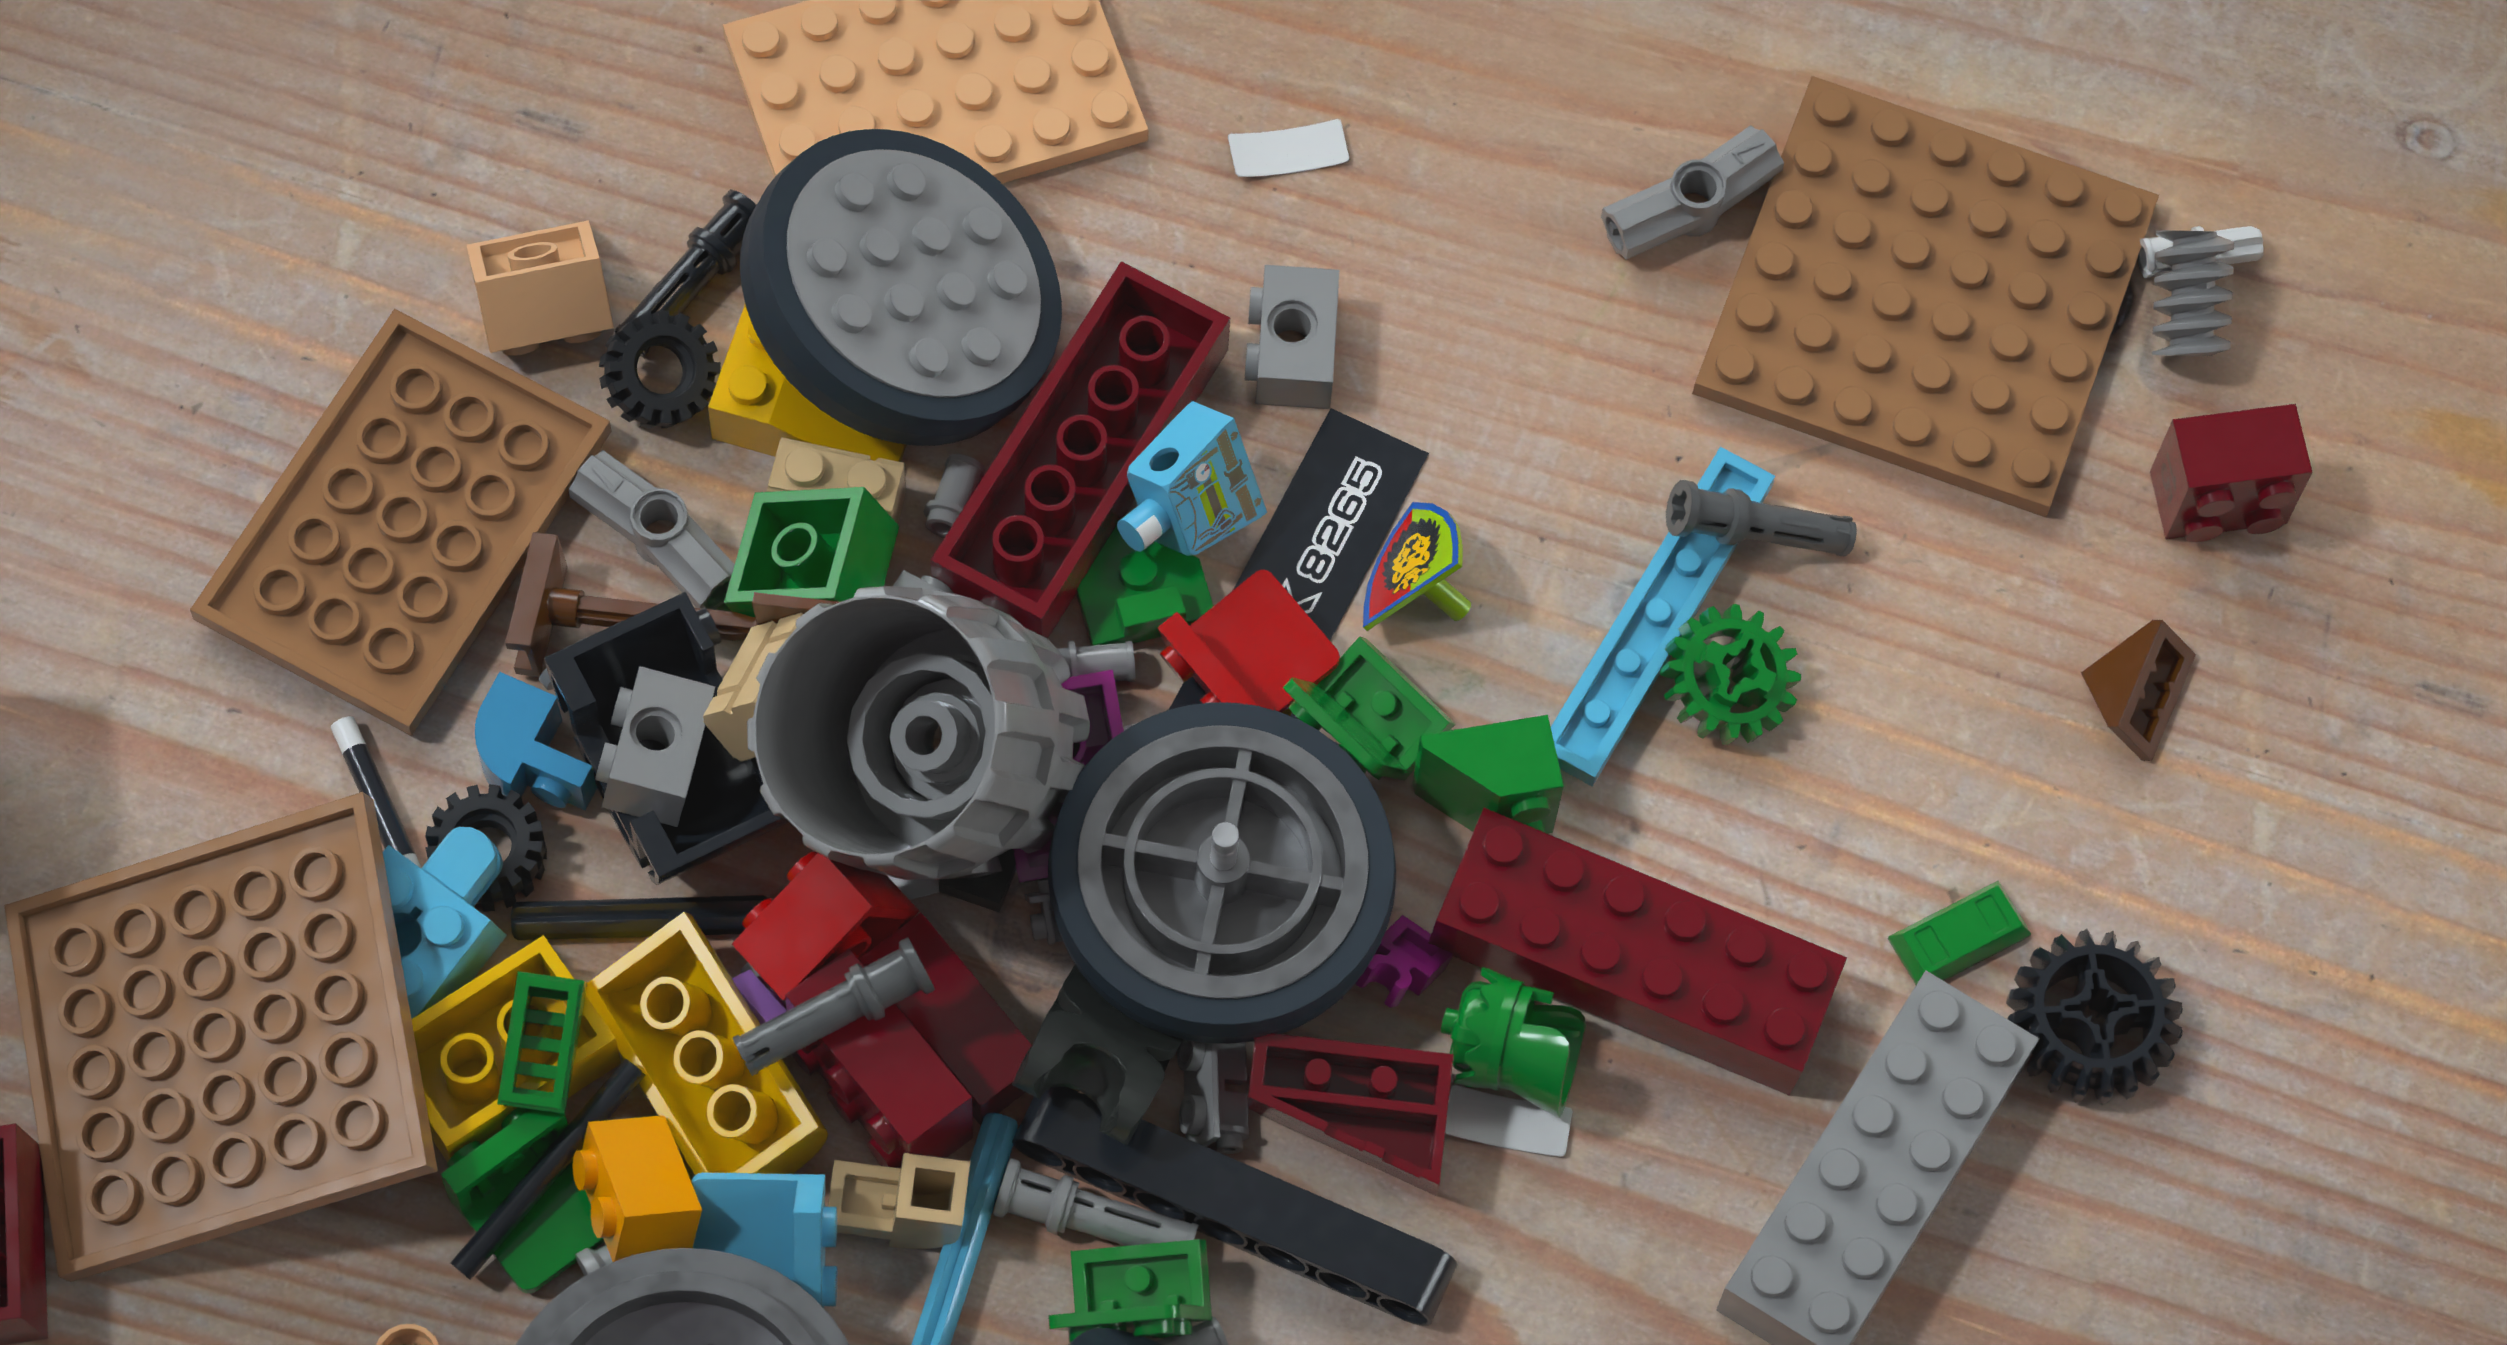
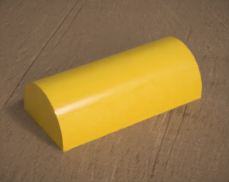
(677, 1025)

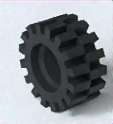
(623, 379)
(512, 818)

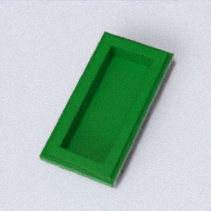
(1960, 934)

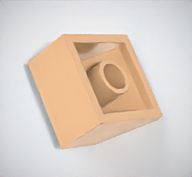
(540, 288)

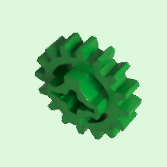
(1757, 671)

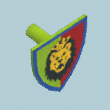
(1415, 562)

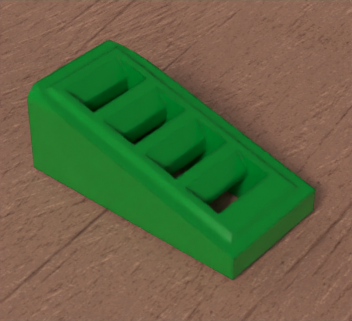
(548, 987)

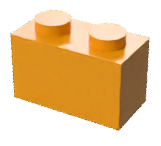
(637, 1186)

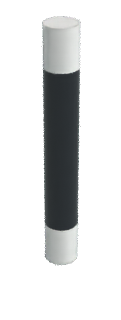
(370, 782)

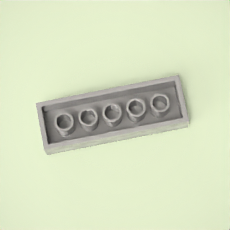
(1878, 1170)

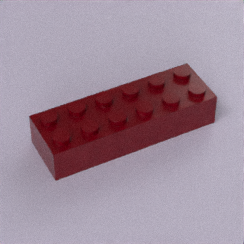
(1067, 461)
(1638, 951)

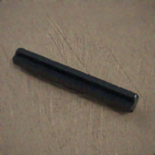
(627, 916)

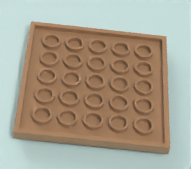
(1927, 296)
(218, 1038)

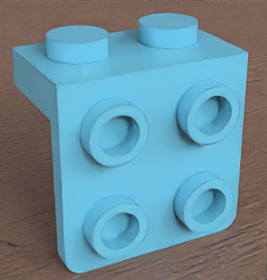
(773, 1222)

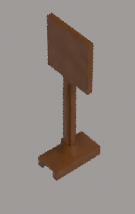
(546, 604)

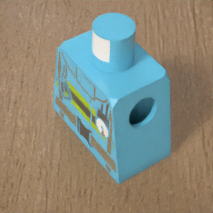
(1192, 485)

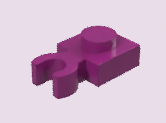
(1405, 961)

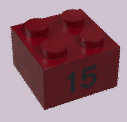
(2230, 472)

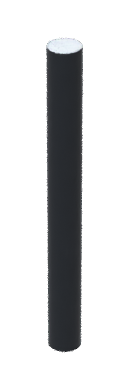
(545, 1170)

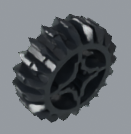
(2143, 1007)

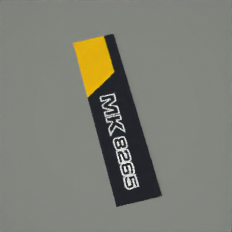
(1331, 521)

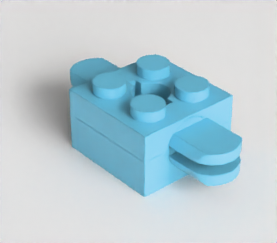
(435, 918)

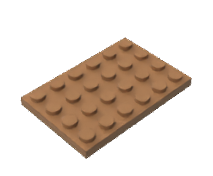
(401, 521)

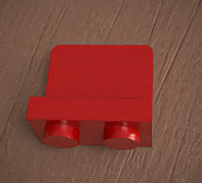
(1249, 646)

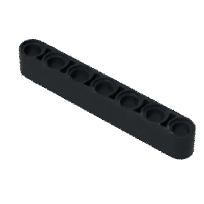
(1240, 1206)

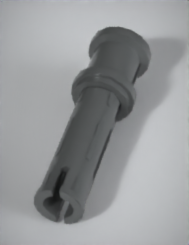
(1735, 517)
(864, 993)

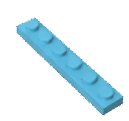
(1635, 644)

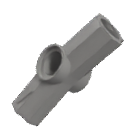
(1721, 177)
(631, 505)

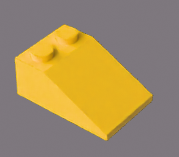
(758, 406)

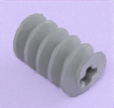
(2193, 293)

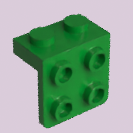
(1369, 711)
(558, 1223)
(1139, 1287)

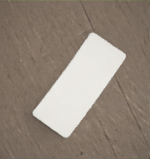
(1289, 150)
(1506, 1122)

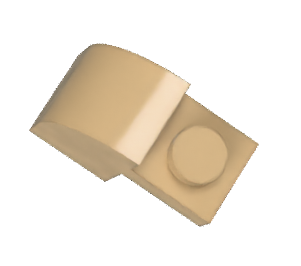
(908, 1205)

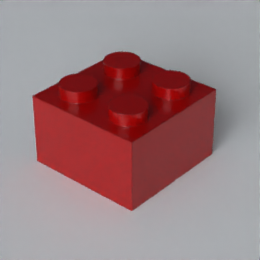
(819, 918)

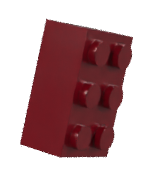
(886, 1078)

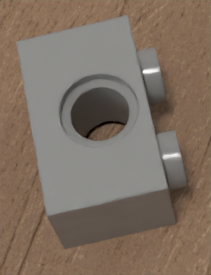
(1299, 302)
(663, 711)

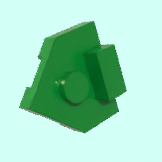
(1136, 591)

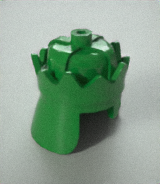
(1514, 1043)

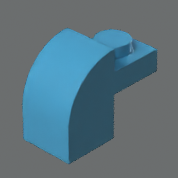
(514, 744)

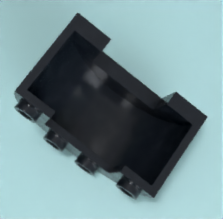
(723, 793)

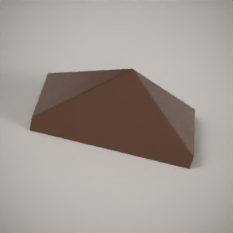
(2140, 685)

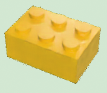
(465, 1043)

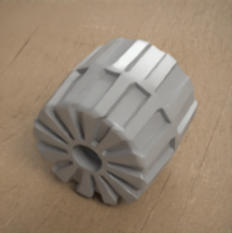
(854, 719)

